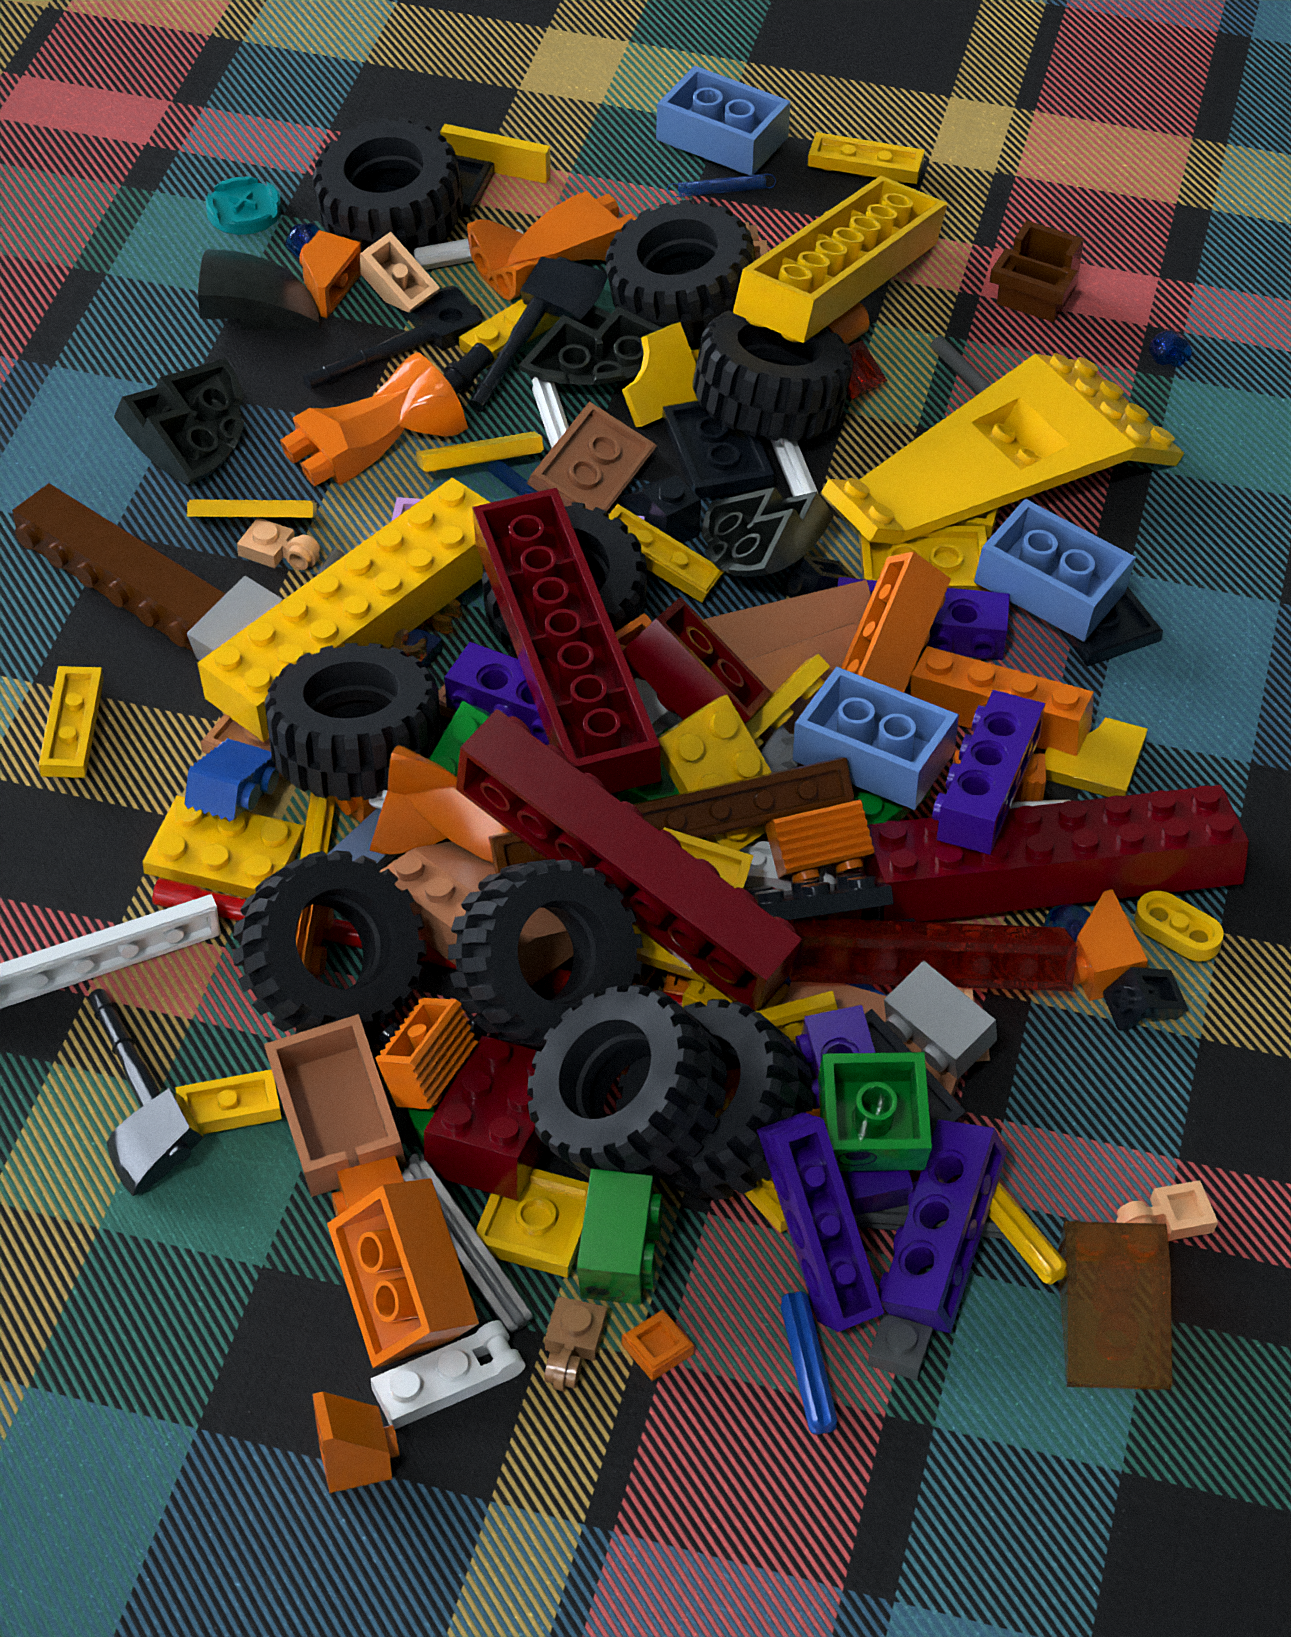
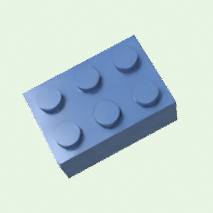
(723, 120)
(1054, 569)
(889, 737)

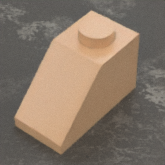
(396, 274)

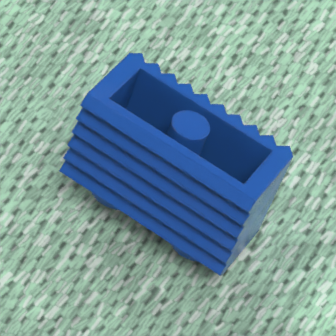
(230, 779)

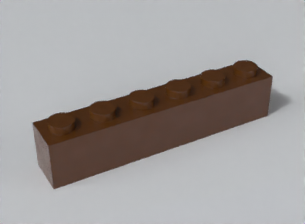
(114, 563)

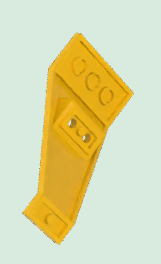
(1012, 440)

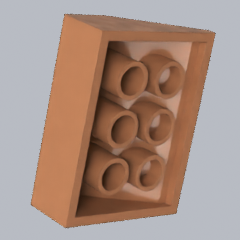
(439, 882)

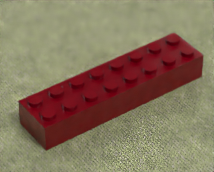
(566, 640)
(1063, 855)
(672, 893)

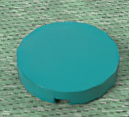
(243, 206)

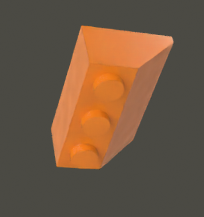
(402, 1271)

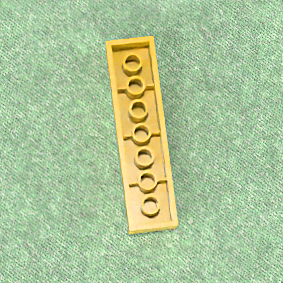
(839, 259)
(362, 599)

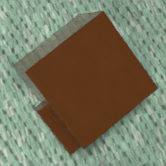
(1038, 271)

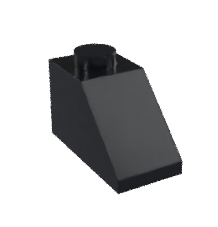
(667, 506)

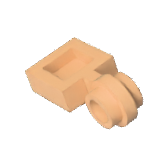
(271, 542)
(1179, 1206)

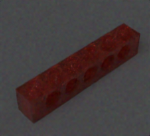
(962, 953)

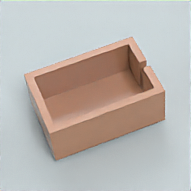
(333, 1101)

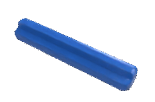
(808, 1363)

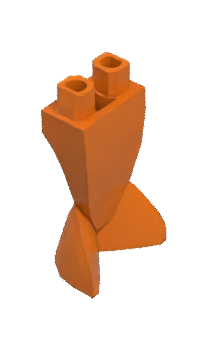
(571, 230)
(357, 434)
(427, 808)

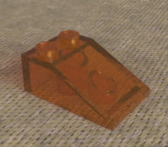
(1116, 1305)

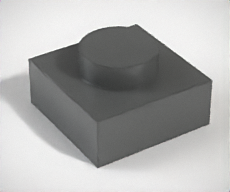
(900, 1346)

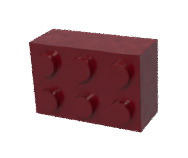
(692, 665)
(484, 1123)

